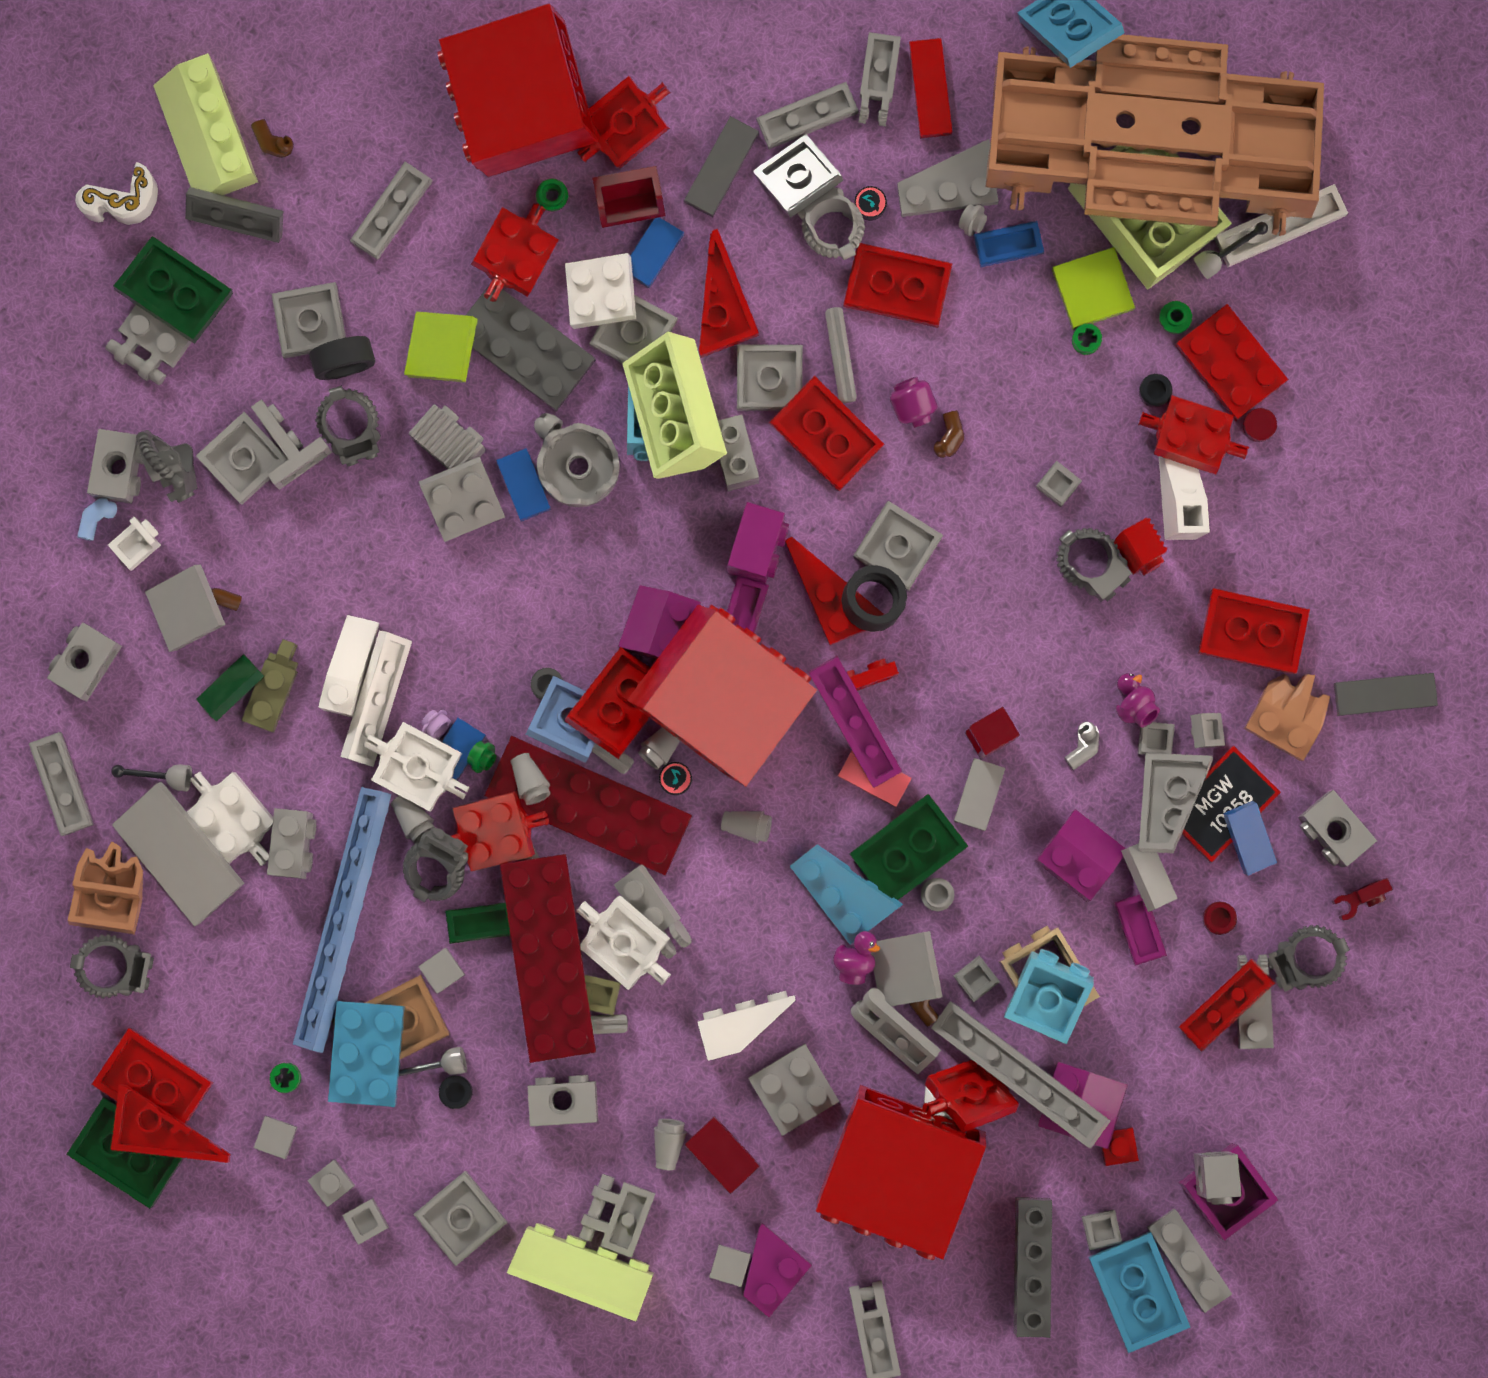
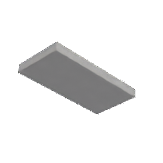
(178, 854)

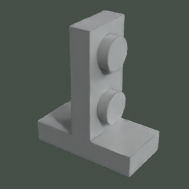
(298, 461)

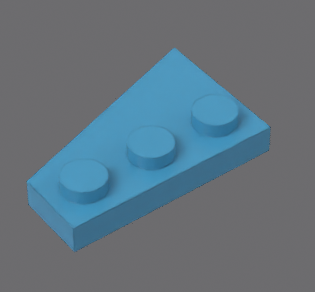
(842, 894)

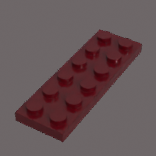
(598, 808)
(548, 958)

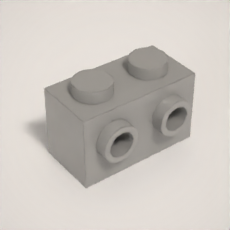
(290, 843)

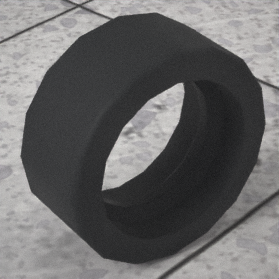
(342, 357)
(886, 578)

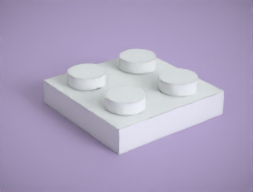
(600, 291)

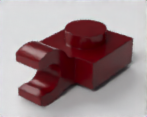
(1371, 894)

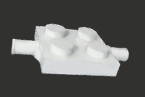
(416, 766)
(231, 817)
(624, 942)

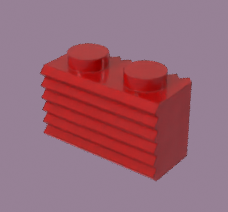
(1141, 547)

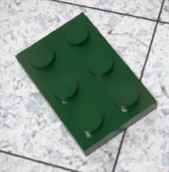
(173, 289)
(909, 849)
(134, 1173)

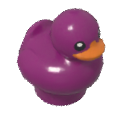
(1140, 701)
(857, 961)

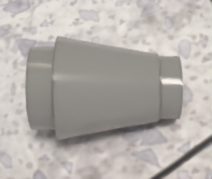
(658, 748)
(529, 779)
(412, 818)
(747, 825)
(669, 1140)

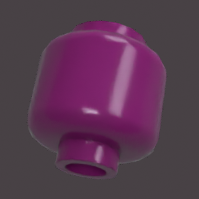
(913, 402)

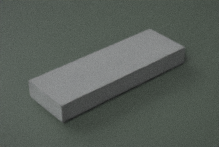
(807, 115)
(391, 210)
(61, 784)

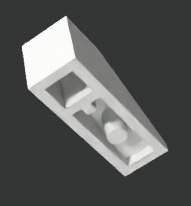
(349, 666)

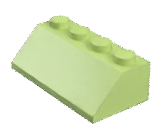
(204, 127)
(674, 406)

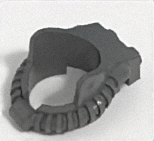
(356, 448)
(168, 464)
(1115, 574)
(447, 851)
(136, 970)
(1289, 972)

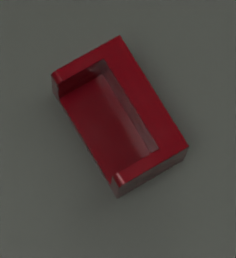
(629, 196)
(992, 733)
(722, 1154)

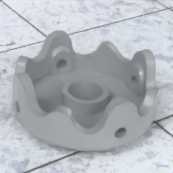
(576, 442)

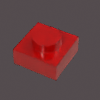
(1121, 1148)

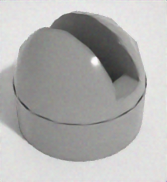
(546, 424)

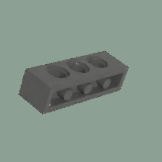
(1032, 1267)

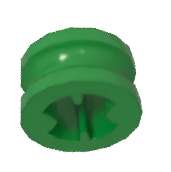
(1080, 331)
(293, 1084)

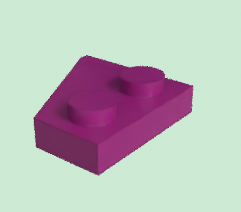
(772, 1271)

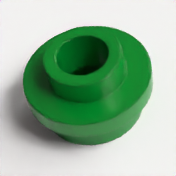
(552, 185)
(1170, 325)
(481, 756)

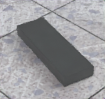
(721, 166)
(234, 214)
(1385, 694)

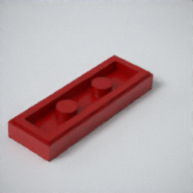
(930, 88)
(1227, 1005)

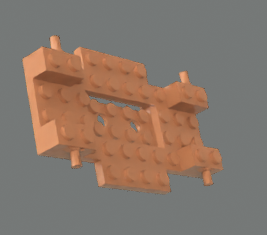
(1257, 125)

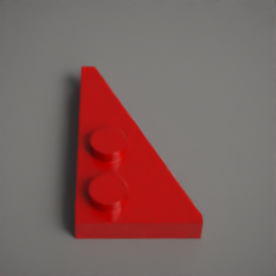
(725, 309)
(825, 594)
(149, 1129)

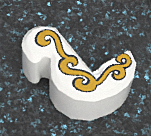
(123, 206)

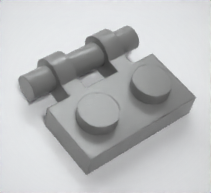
(155, 337)
(627, 1217)

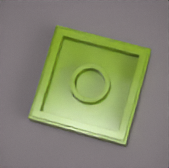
(1093, 288)
(440, 346)

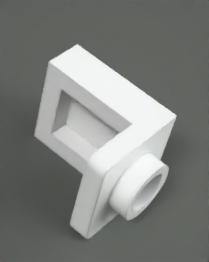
(135, 543)

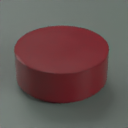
(1259, 425)
(1219, 918)

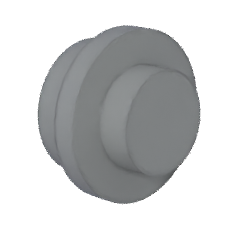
(972, 219)
(937, 894)

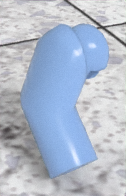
(93, 514)

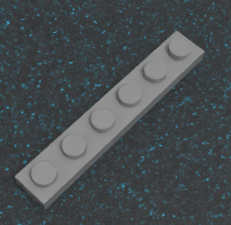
(1021, 1074)

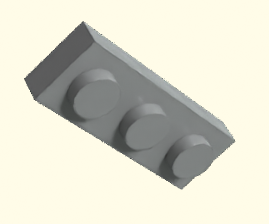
(1189, 1260)

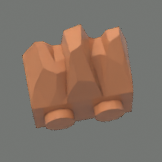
(1289, 715)
(107, 892)

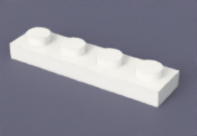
(1327, 211)
(376, 696)

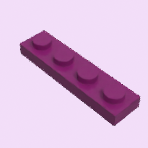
(855, 721)

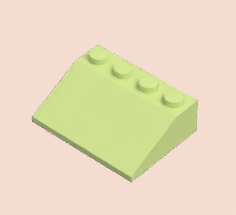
(1152, 247)
(581, 1272)

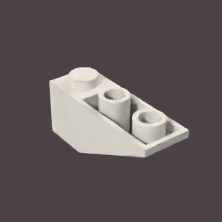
(1183, 501)
(733, 1031)

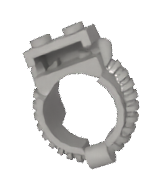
(832, 202)

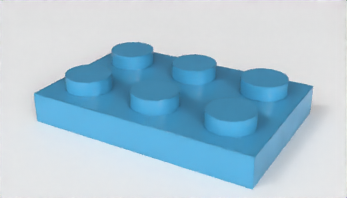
(1071, 27)
(366, 1054)
(1139, 1292)

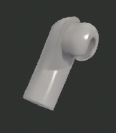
(1087, 745)

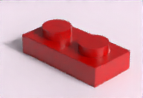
(877, 673)

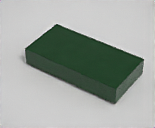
(230, 687)
(477, 923)

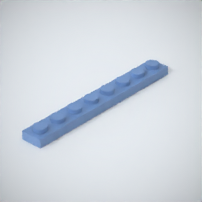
(342, 919)

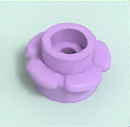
(436, 724)

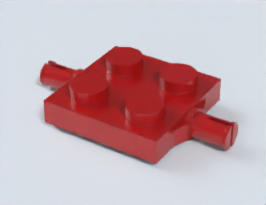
(626, 122)
(514, 252)
(1193, 435)
(496, 830)
(969, 1096)

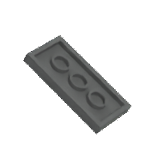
(528, 348)

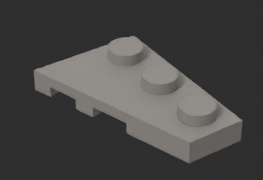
(949, 184)
(1168, 798)

